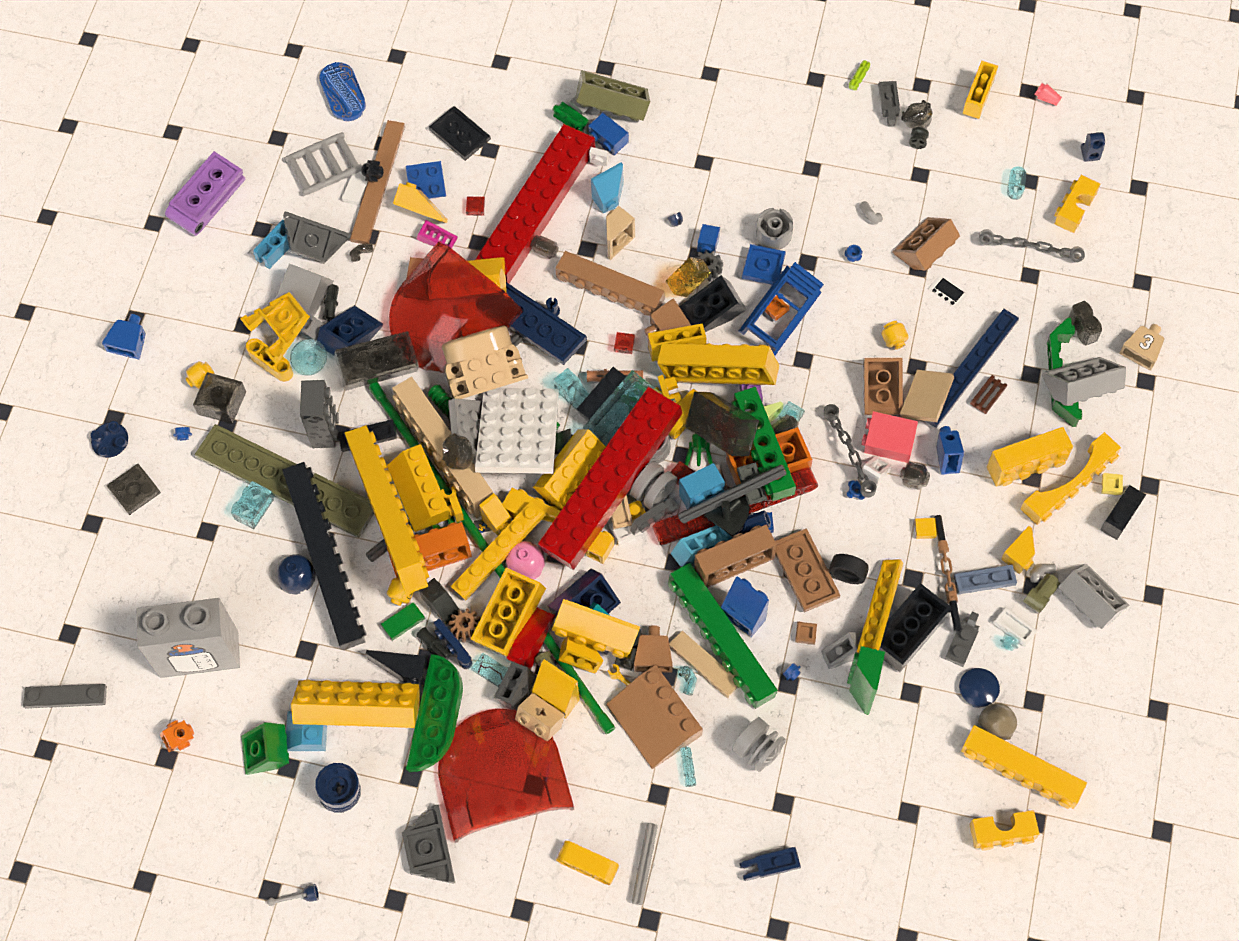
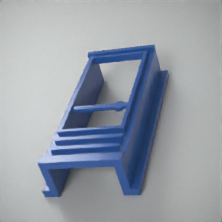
(802, 282)

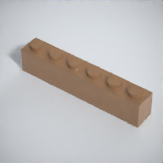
(609, 283)

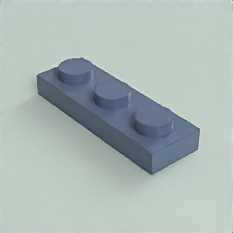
(985, 579)

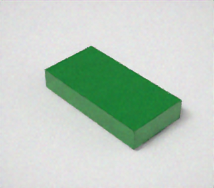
(403, 621)

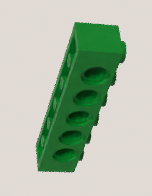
(785, 485)

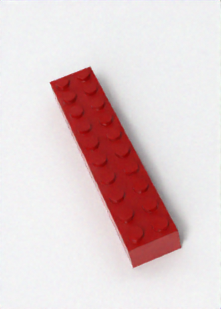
(538, 199)
(610, 478)

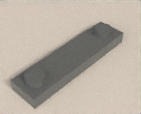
(65, 696)

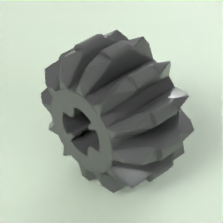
(713, 263)

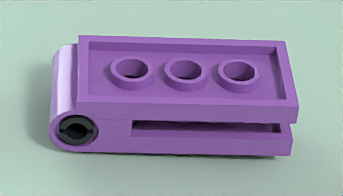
(205, 193)

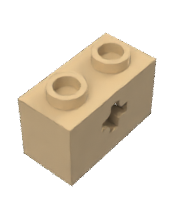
(539, 717)

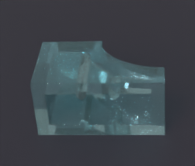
(570, 388)

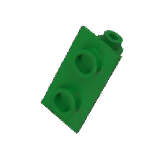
(569, 116)

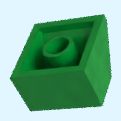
(265, 748)

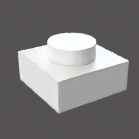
(598, 157)

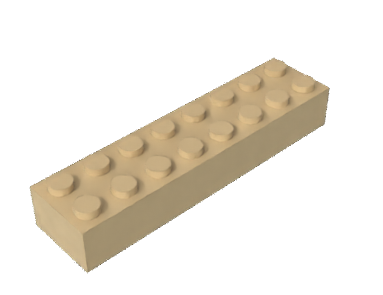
(432, 432)

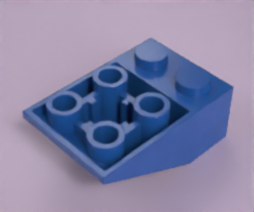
(745, 606)

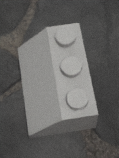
(1093, 596)

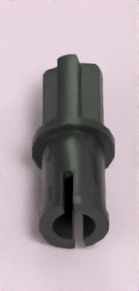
(331, 302)
(433, 643)

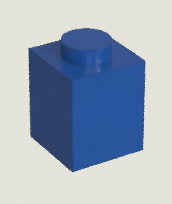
(708, 238)

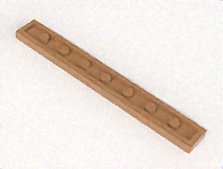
(375, 190)

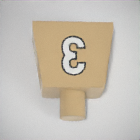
(1144, 346)

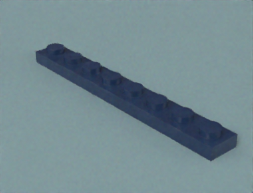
(977, 359)

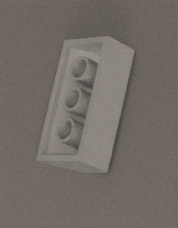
(1085, 380)

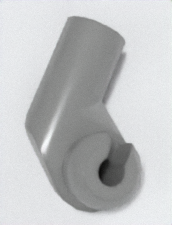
(869, 213)

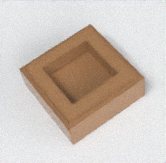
(806, 633)

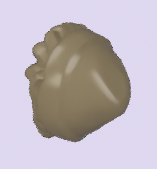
(998, 720)

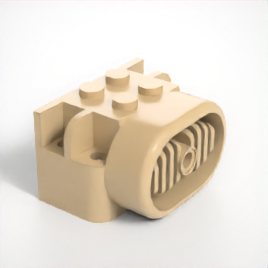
(482, 362)

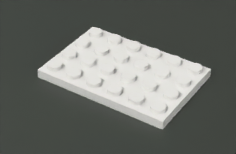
(517, 431)

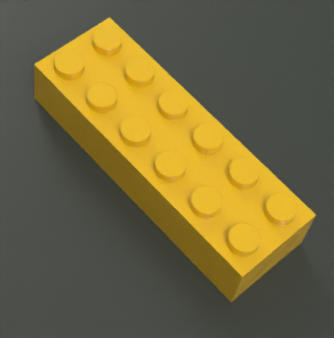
(719, 363)
(355, 703)

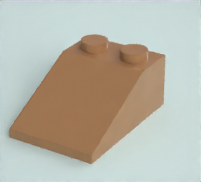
(883, 385)

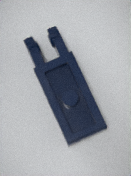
(453, 644)
(772, 864)

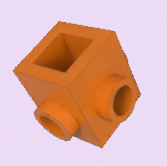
(172, 740)

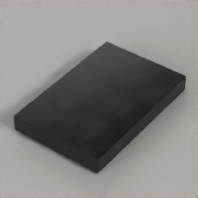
(459, 133)

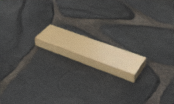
(703, 663)

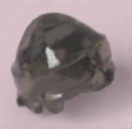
(918, 115)
(458, 452)

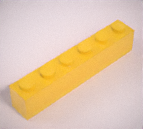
(1023, 767)

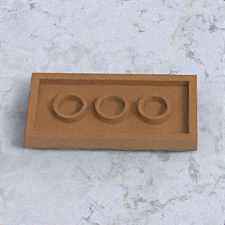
(806, 570)

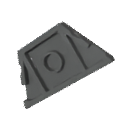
(312, 238)
(428, 848)

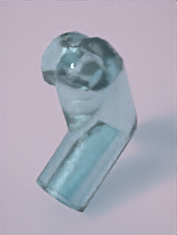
(690, 678)

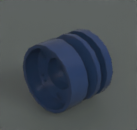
(336, 776)

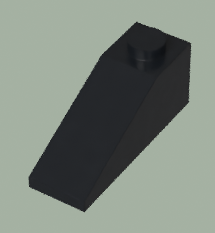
(1123, 512)
(404, 667)

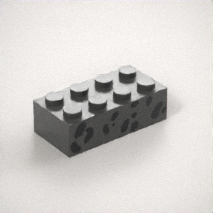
(318, 414)

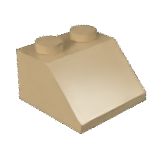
(619, 230)

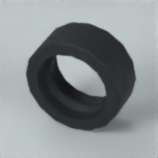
(848, 568)

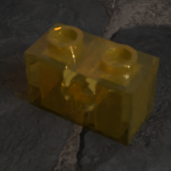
(688, 277)

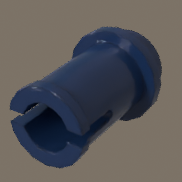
(553, 306)

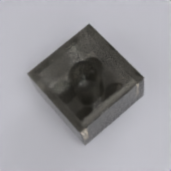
(219, 398)

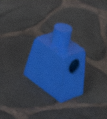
(125, 338)
(949, 444)

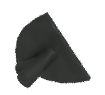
(730, 515)

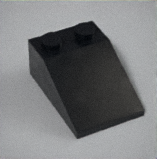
(713, 305)

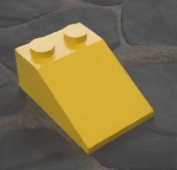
(556, 688)

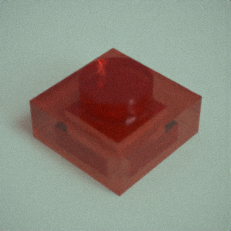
(475, 206)
(624, 343)
(681, 470)

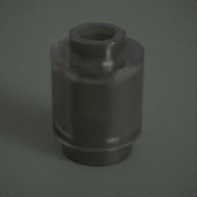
(544, 246)
(784, 424)

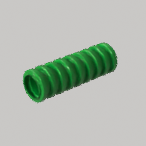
(440, 399)

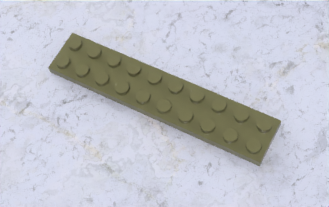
(256, 464)

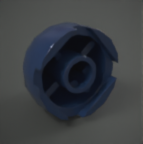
(295, 574)

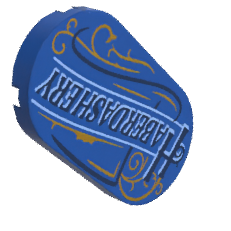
(342, 91)

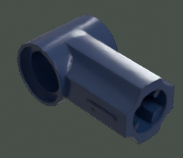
(760, 518)

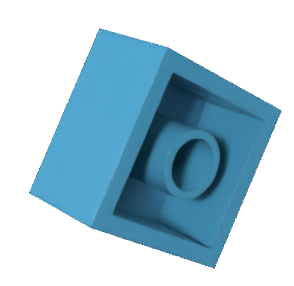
(701, 486)

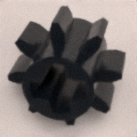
(372, 171)

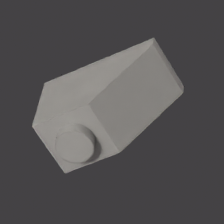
(842, 650)

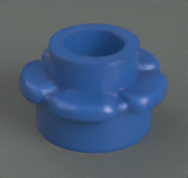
(853, 249)
(182, 433)
(792, 672)

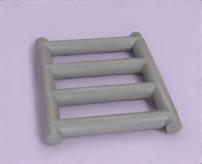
(323, 144)

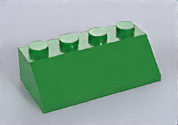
(865, 676)

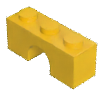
(1082, 192)
(987, 835)

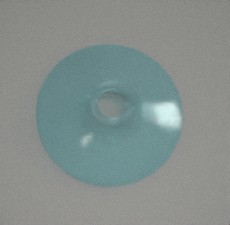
(301, 353)

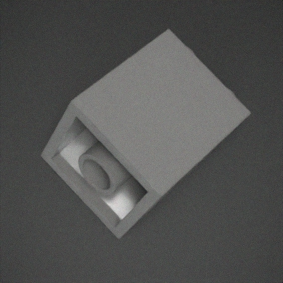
(306, 287)

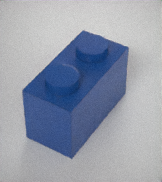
(608, 134)

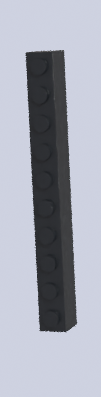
(324, 556)

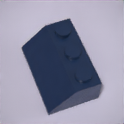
(586, 590)

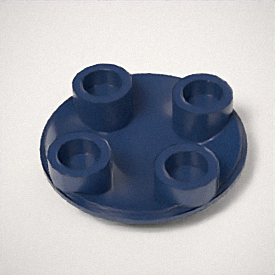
(109, 439)
(979, 687)

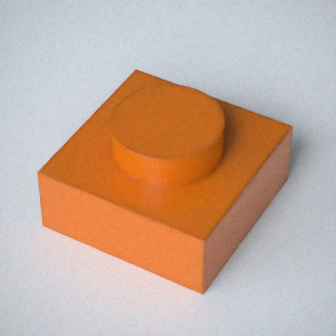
(776, 308)

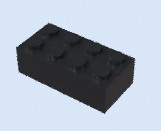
(912, 626)

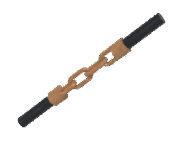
(951, 596)

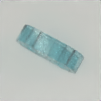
(1012, 182)

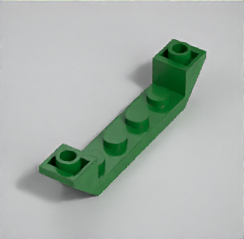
(1062, 334)

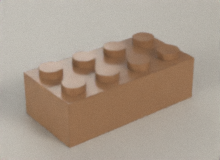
(735, 556)

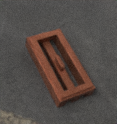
(997, 383)

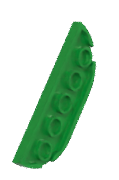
(436, 714)

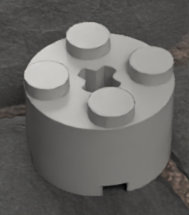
(774, 228)

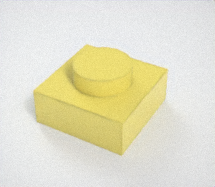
(1112, 484)

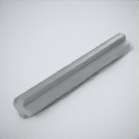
(644, 864)

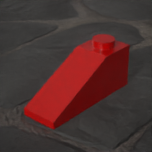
(531, 638)

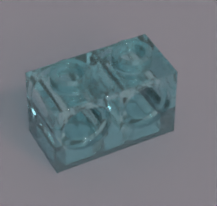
(256, 506)

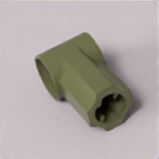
(1039, 596)

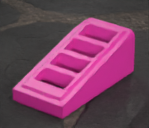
(432, 228)

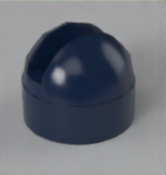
(676, 219)

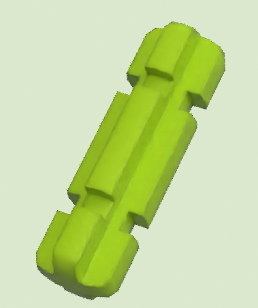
(859, 75)

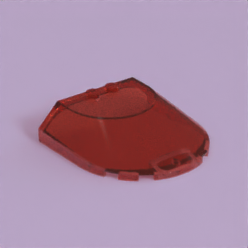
(446, 302)
(499, 774)

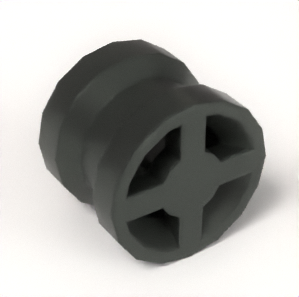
(919, 138)

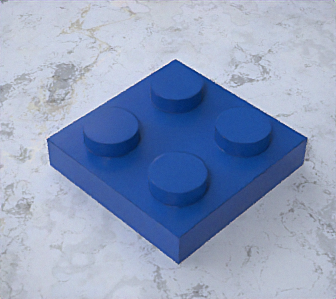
(763, 264)

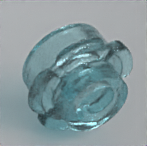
(1009, 643)

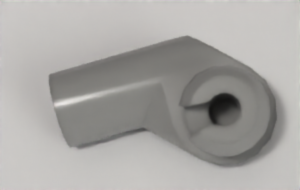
(1039, 570)

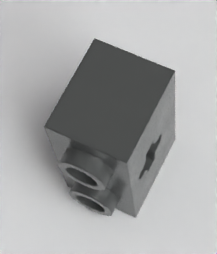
(515, 686)

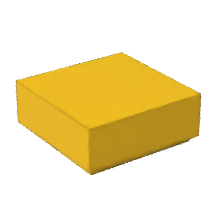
(925, 528)

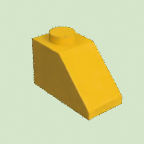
(494, 514)
(1021, 552)
(580, 655)

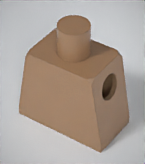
(667, 317)
(653, 650)

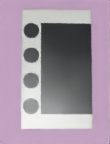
(947, 291)

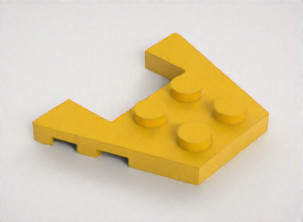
(284, 317)

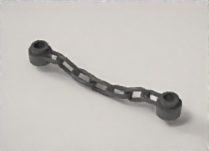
(1077, 249)
(868, 484)

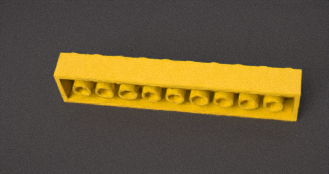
(387, 510)

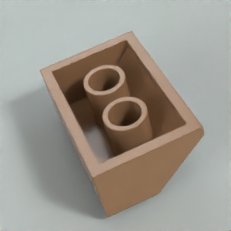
(927, 243)

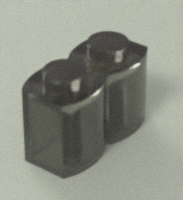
(1086, 324)

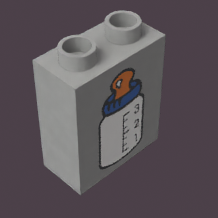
(188, 637)

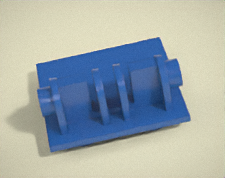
(427, 178)

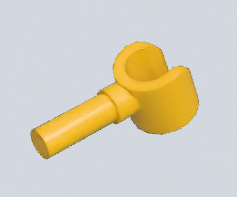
(617, 675)

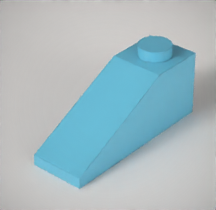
(688, 547)

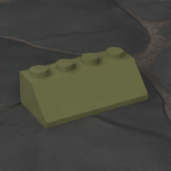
(612, 96)

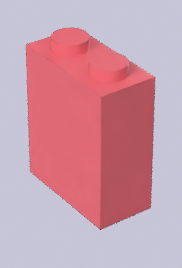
(889, 437)

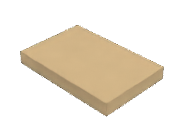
(927, 395)

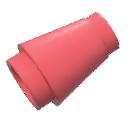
(1047, 94)

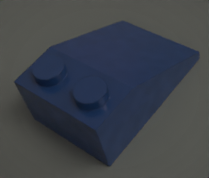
(348, 329)

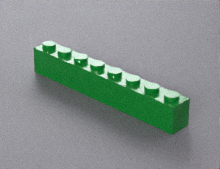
(722, 636)

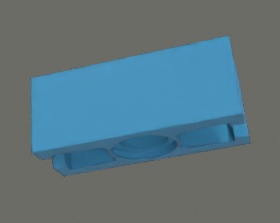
(267, 245)

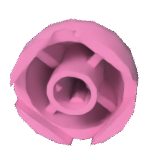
(526, 559)

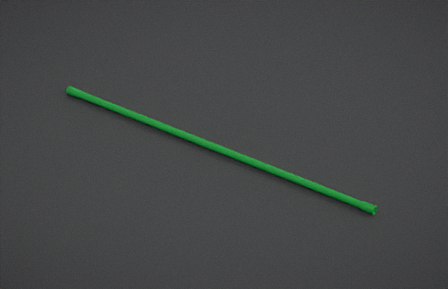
(601, 717)

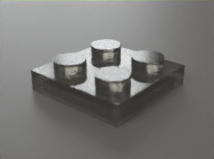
(133, 489)

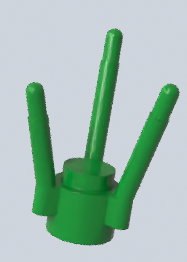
(698, 445)

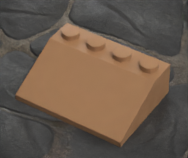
(654, 717)

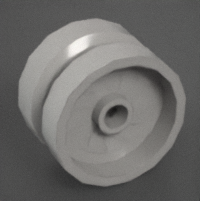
(653, 485)

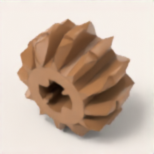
(457, 624)

